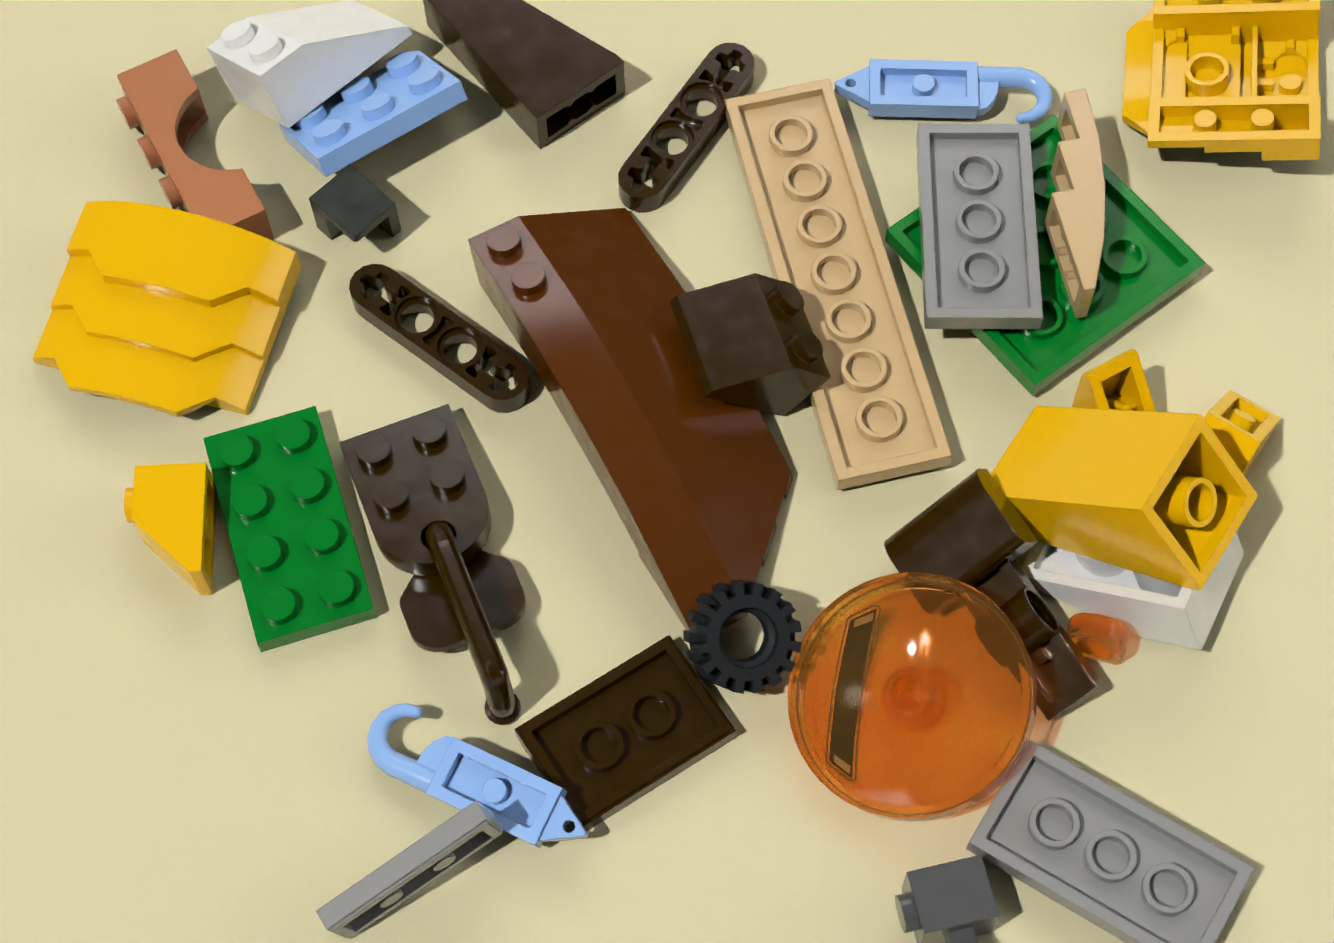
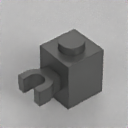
(948, 902)

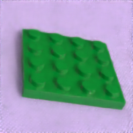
(1137, 271)

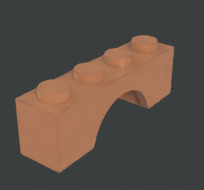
(169, 111)

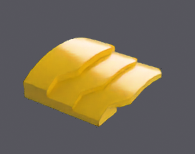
(1226, 77)
(166, 308)

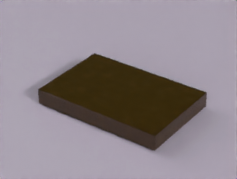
(626, 732)

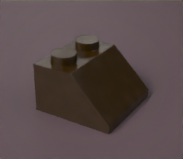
(751, 343)

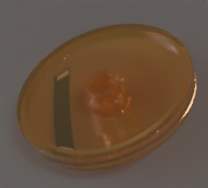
(912, 696)

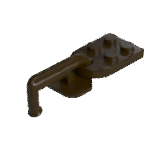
(425, 490)

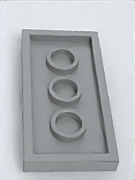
(978, 227)
(1107, 854)

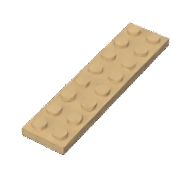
(825, 241)

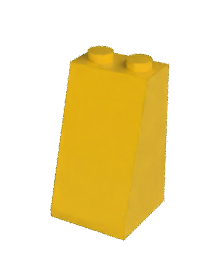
(1127, 489)

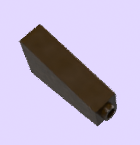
(529, 62)

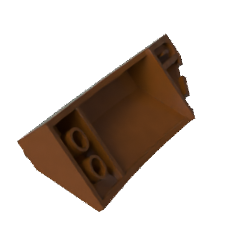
(598, 326)

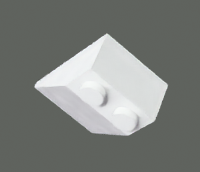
(302, 55)
(1142, 603)

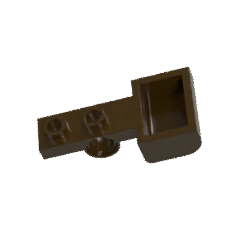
(975, 539)

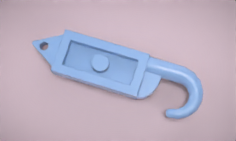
(940, 89)
(463, 773)

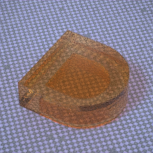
(1099, 636)

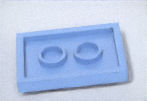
(374, 111)

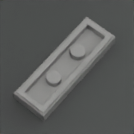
(410, 870)

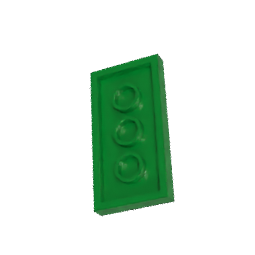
(289, 529)

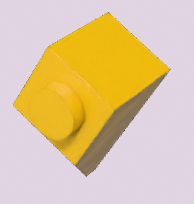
(1241, 427)
(177, 518)

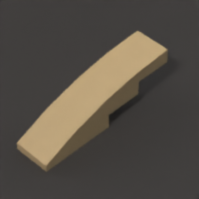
(1078, 205)

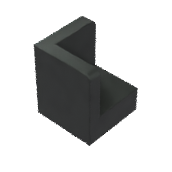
(353, 206)

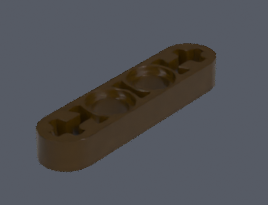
(680, 123)
(444, 332)

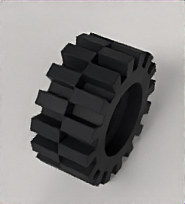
(777, 643)

